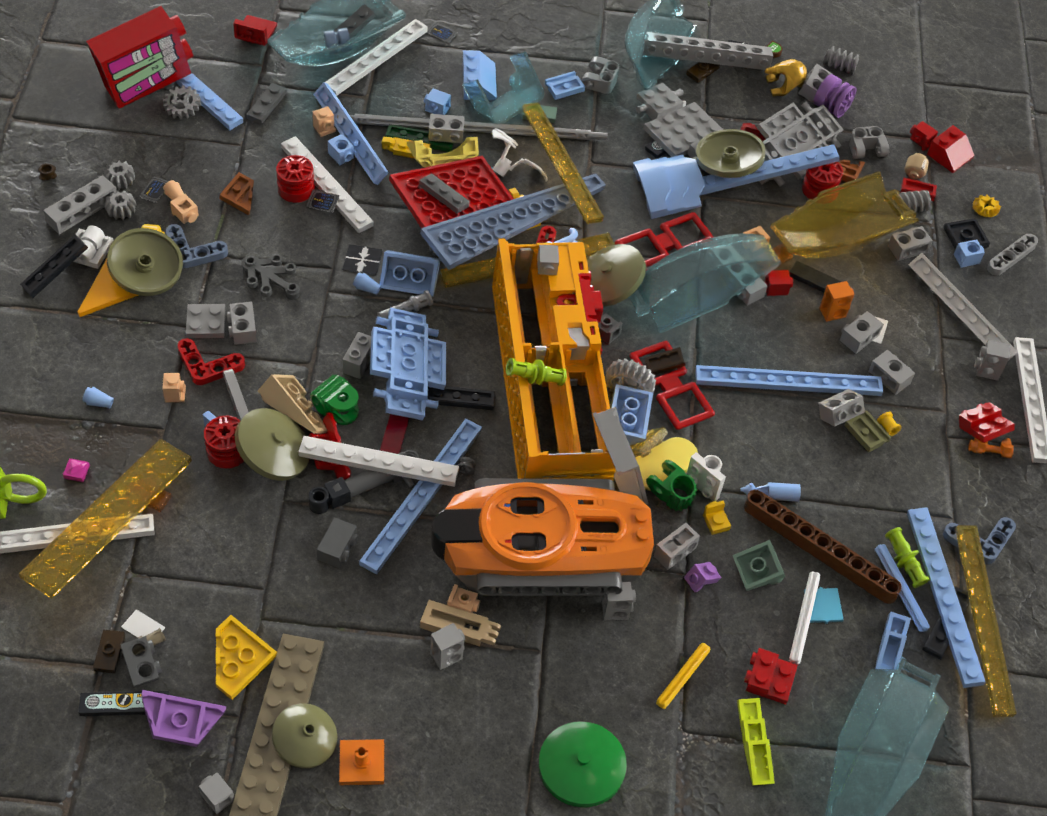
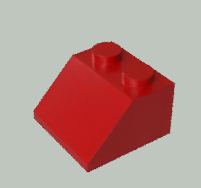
(951, 149)

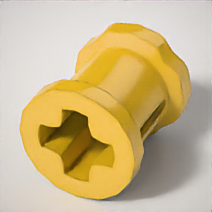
(889, 423)

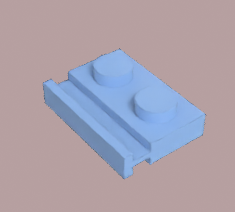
(564, 85)

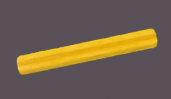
(683, 675)

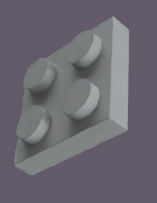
(205, 321)

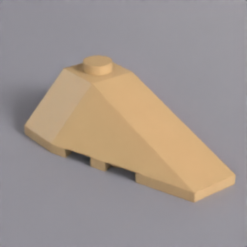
(288, 397)

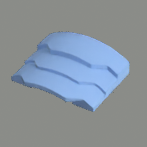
(670, 184)

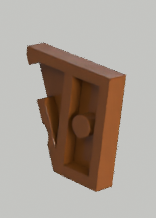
(850, 171)
(239, 193)

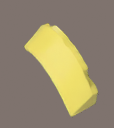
(424, 155)

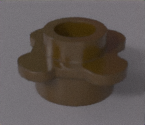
(47, 171)

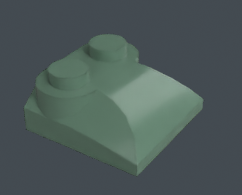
(759, 566)

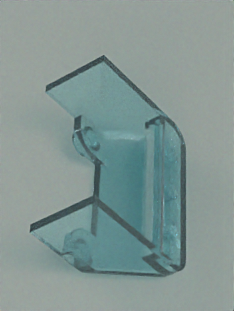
(525, 90)

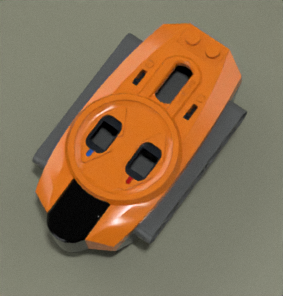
(544, 537)

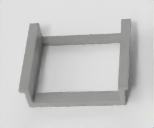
(627, 472)

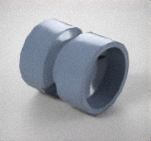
(339, 37)

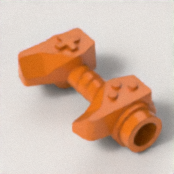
(1005, 449)

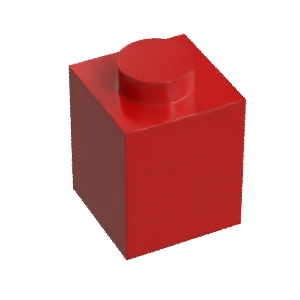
(778, 282)

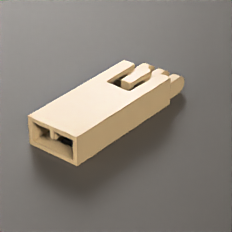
(440, 615)

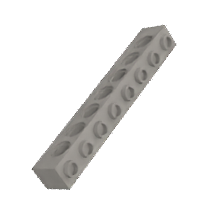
(707, 51)

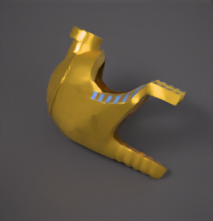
(794, 72)

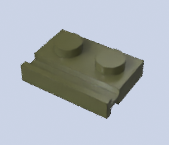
(867, 431)

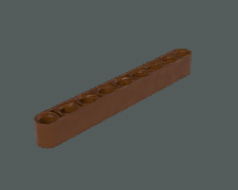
(830, 549)

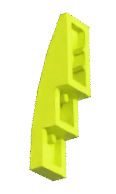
(755, 741)

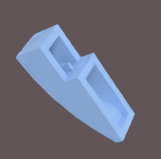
(892, 641)

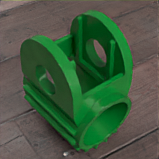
(334, 396)
(676, 480)

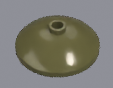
(299, 746)

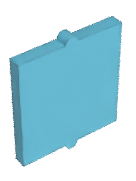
(827, 606)

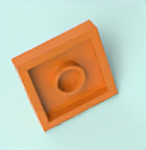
(361, 762)

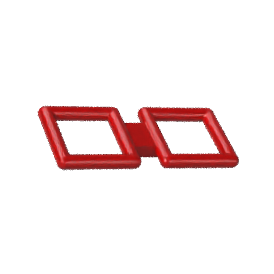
(666, 240)
(672, 386)

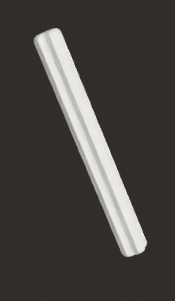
(804, 618)

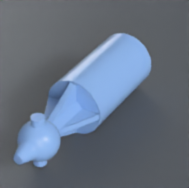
(777, 491)

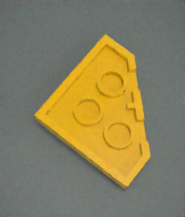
(239, 656)

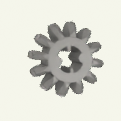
(120, 174)
(120, 205)

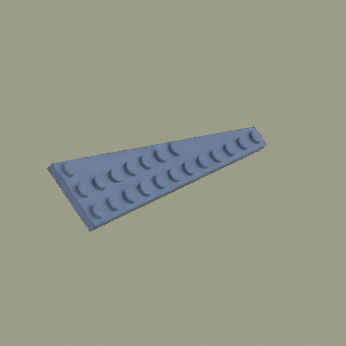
(479, 231)

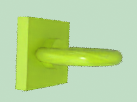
(6, 490)

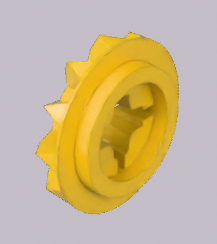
(988, 211)

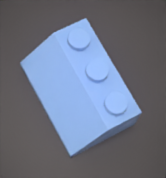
(479, 67)
(409, 272)
(633, 411)

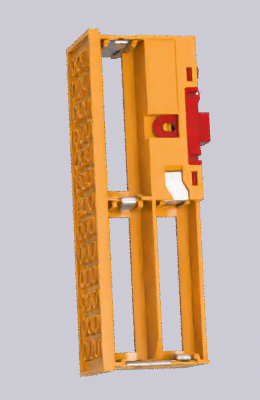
(570, 340)

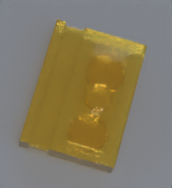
(653, 438)

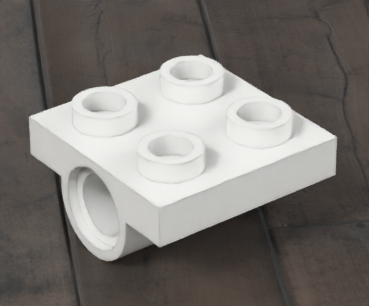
(97, 245)
(707, 475)

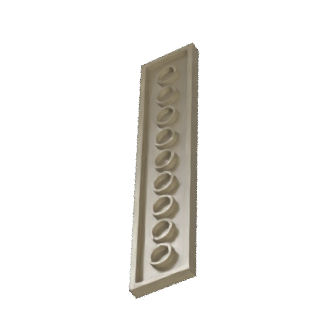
(289, 684)

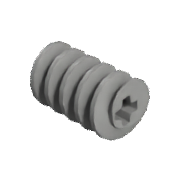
(841, 59)
(917, 200)

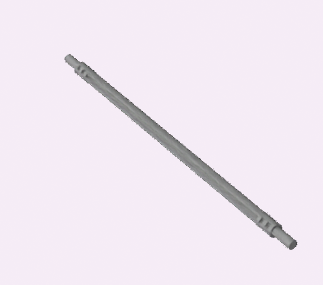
(474, 126)

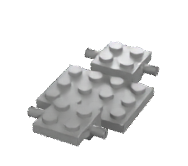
(672, 125)
(793, 133)

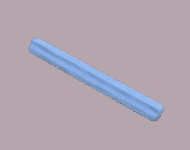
(905, 593)

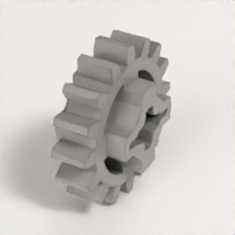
(182, 102)

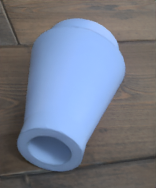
(365, 283)
(97, 398)

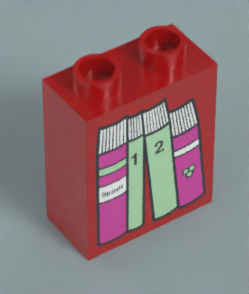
(141, 56)

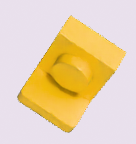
(716, 517)

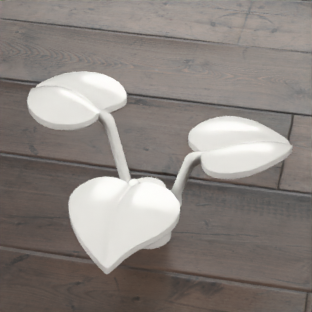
(503, 163)

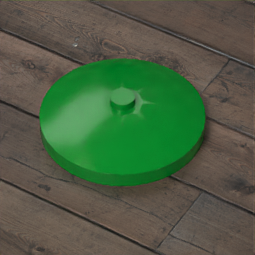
(582, 764)

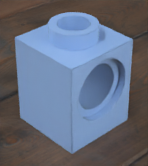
(437, 102)
(340, 149)
(969, 253)

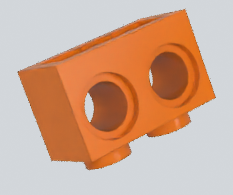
(836, 301)

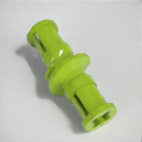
(536, 371)
(906, 557)

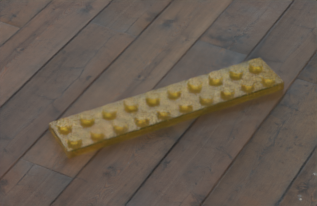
(105, 518)

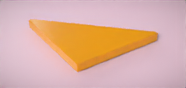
(103, 293)

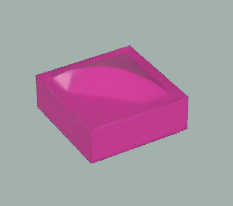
(76, 470)

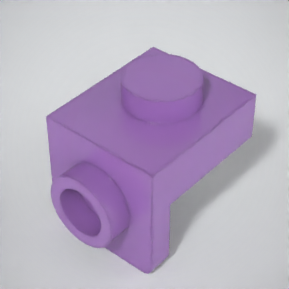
(701, 575)

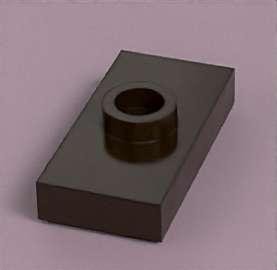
(701, 71)
(665, 361)
(109, 651)

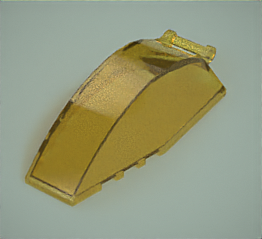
(844, 219)

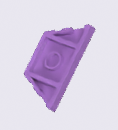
(179, 718)

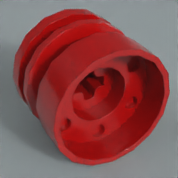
(295, 178)
(821, 179)
(220, 442)

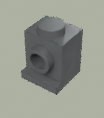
(609, 328)

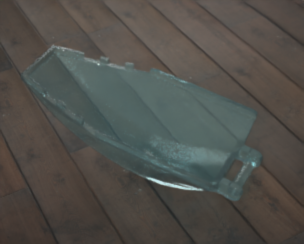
(654, 17)
(305, 41)
(702, 277)
(885, 741)

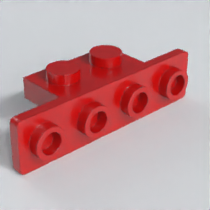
(331, 435)

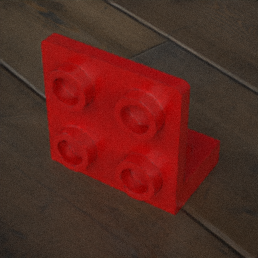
(254, 29)

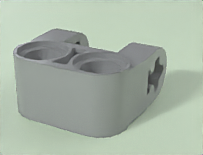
(608, 75)
(868, 138)

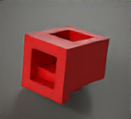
(923, 134)

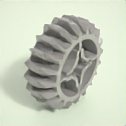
(630, 375)

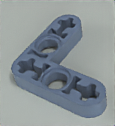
(191, 253)
(988, 545)

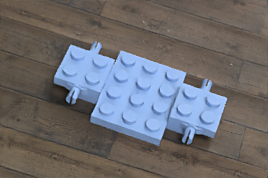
(408, 361)

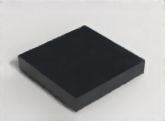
(965, 231)

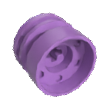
(835, 95)

